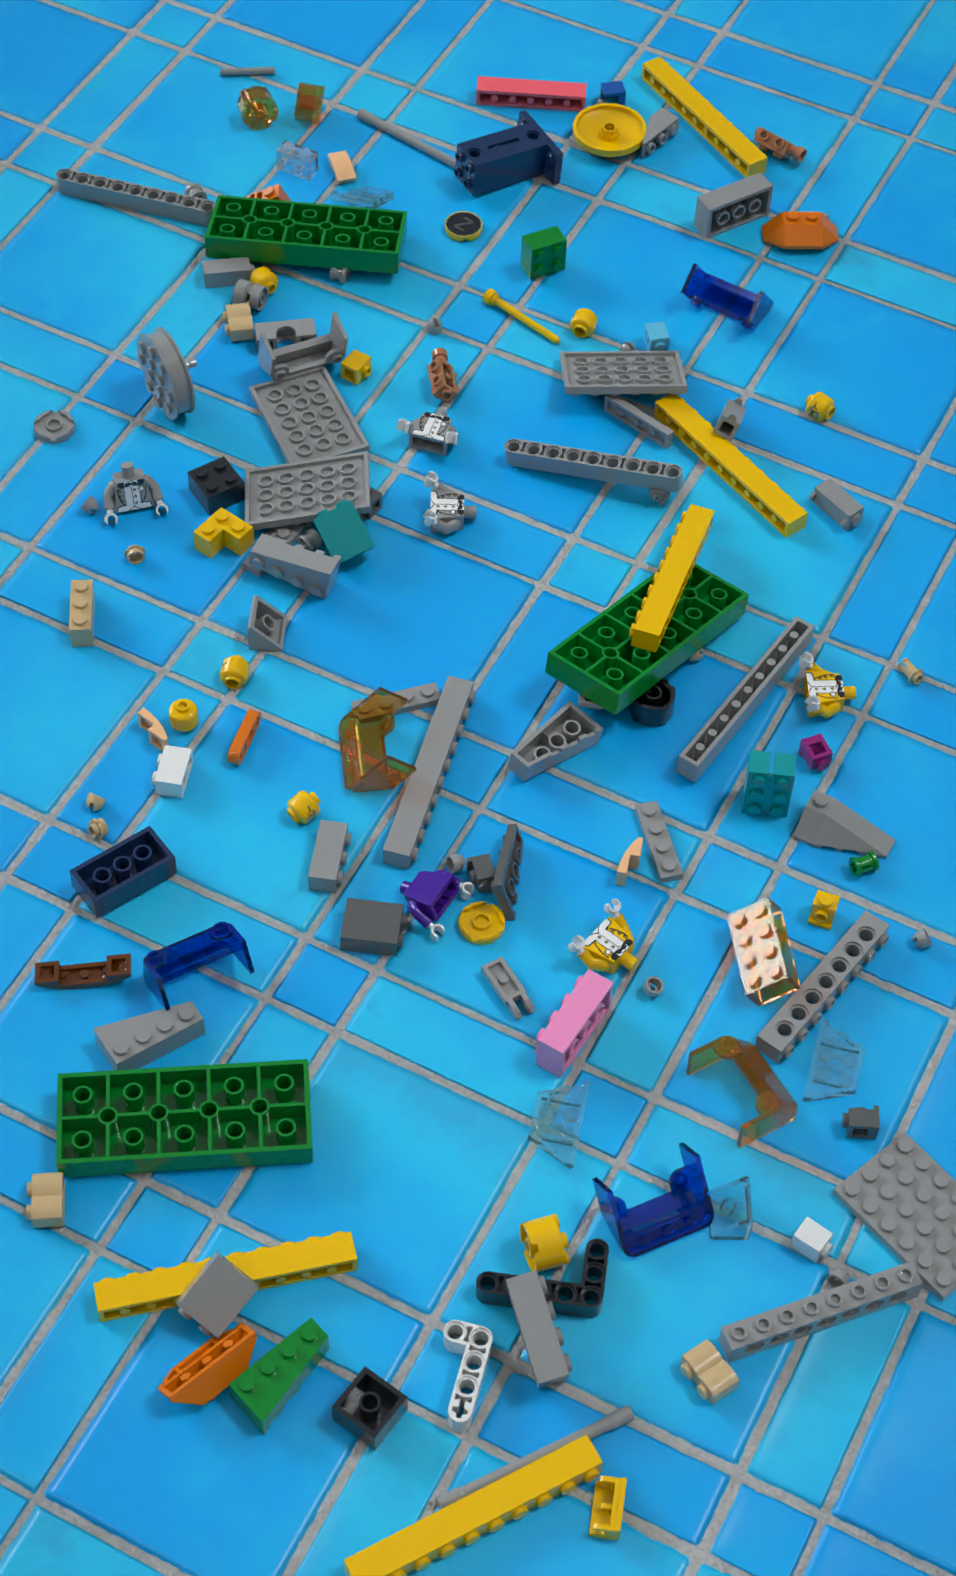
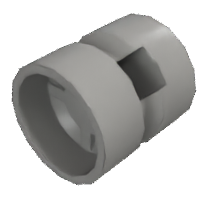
(247, 292)

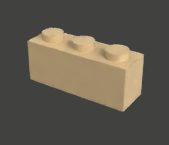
(82, 613)

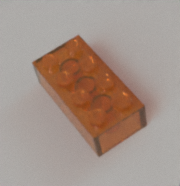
(763, 951)

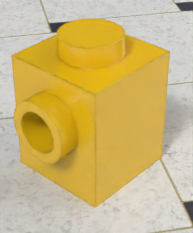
(356, 367)

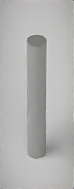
(247, 71)

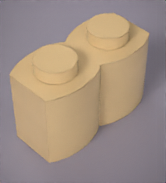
(238, 321)
(47, 1200)
(709, 1372)

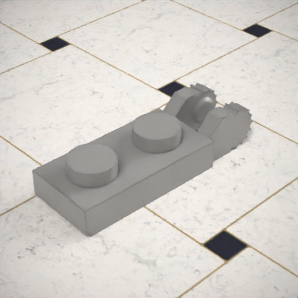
(507, 986)

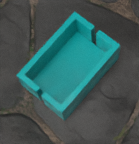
(768, 790)

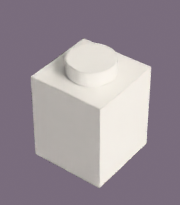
(812, 1240)

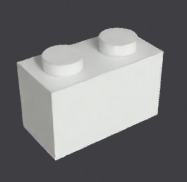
(172, 771)

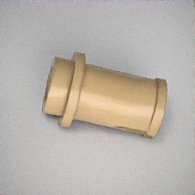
(914, 675)

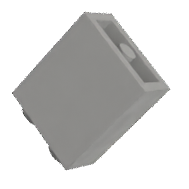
(216, 1295)

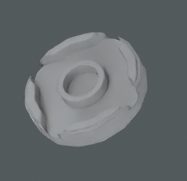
(54, 426)

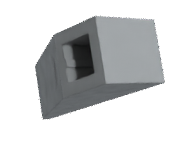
(660, 128)

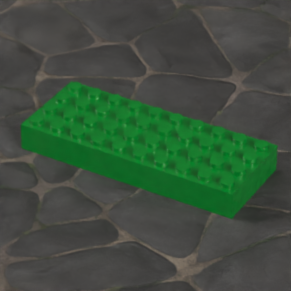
(306, 234)
(612, 672)
(183, 1118)

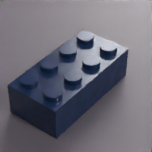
(123, 871)

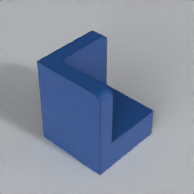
(613, 90)

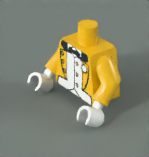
(823, 689)
(608, 945)

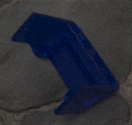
(726, 298)
(191, 954)
(664, 1217)

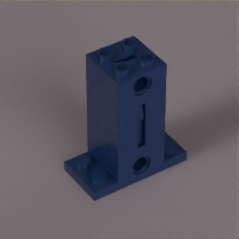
(508, 157)

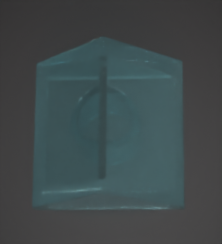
(732, 1211)

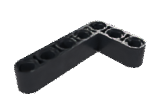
(576, 1292)

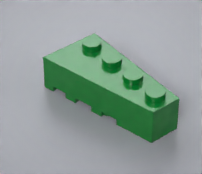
(278, 1374)

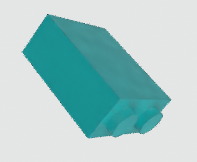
(343, 531)

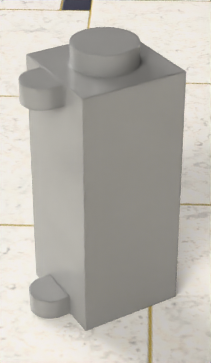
(226, 271)
(730, 419)
(837, 504)

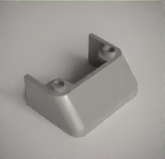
(305, 354)

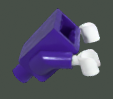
(431, 895)

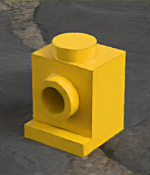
(823, 909)

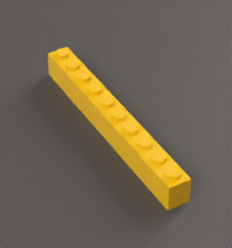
(704, 117)
(731, 465)
(671, 578)
(267, 1266)
(479, 1512)

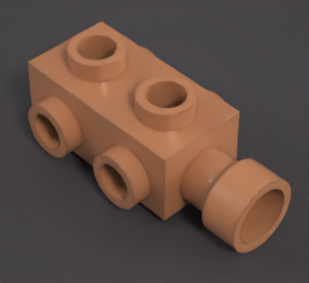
(779, 146)
(442, 376)

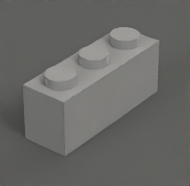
(329, 856)

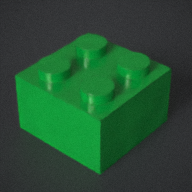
(543, 252)

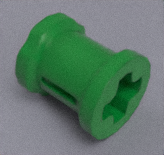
(863, 863)

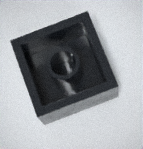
(216, 485)
(369, 1408)

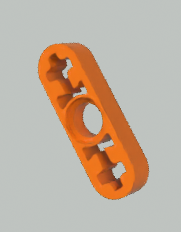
(244, 737)

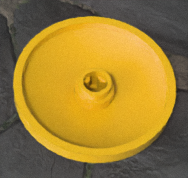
(609, 129)

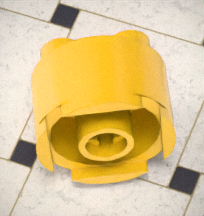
(544, 1243)

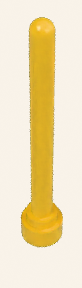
(492, 298)

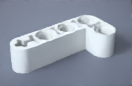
(466, 1377)

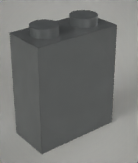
(373, 927)

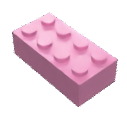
(573, 1023)

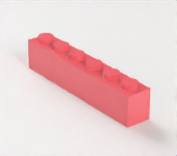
(531, 93)

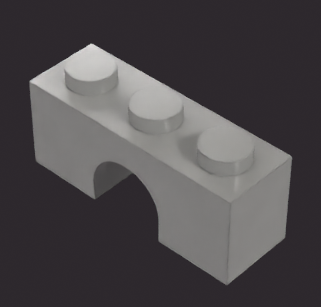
(288, 330)

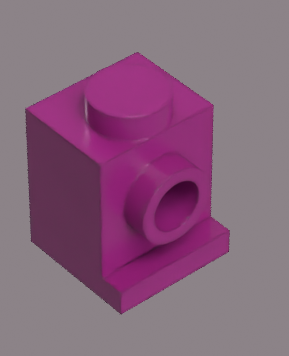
(815, 752)

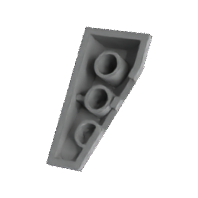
(837, 826)

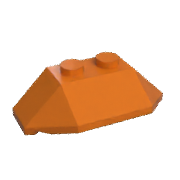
(800, 231)
(210, 1367)

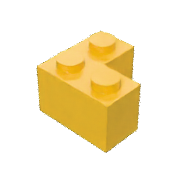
(223, 530)

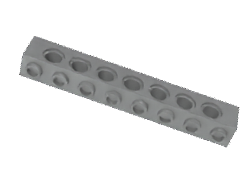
(866, 928)
(819, 1311)

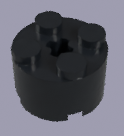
(654, 705)

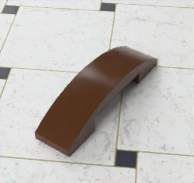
(83, 975)

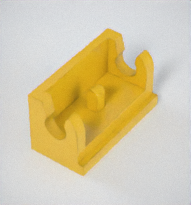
(607, 1507)

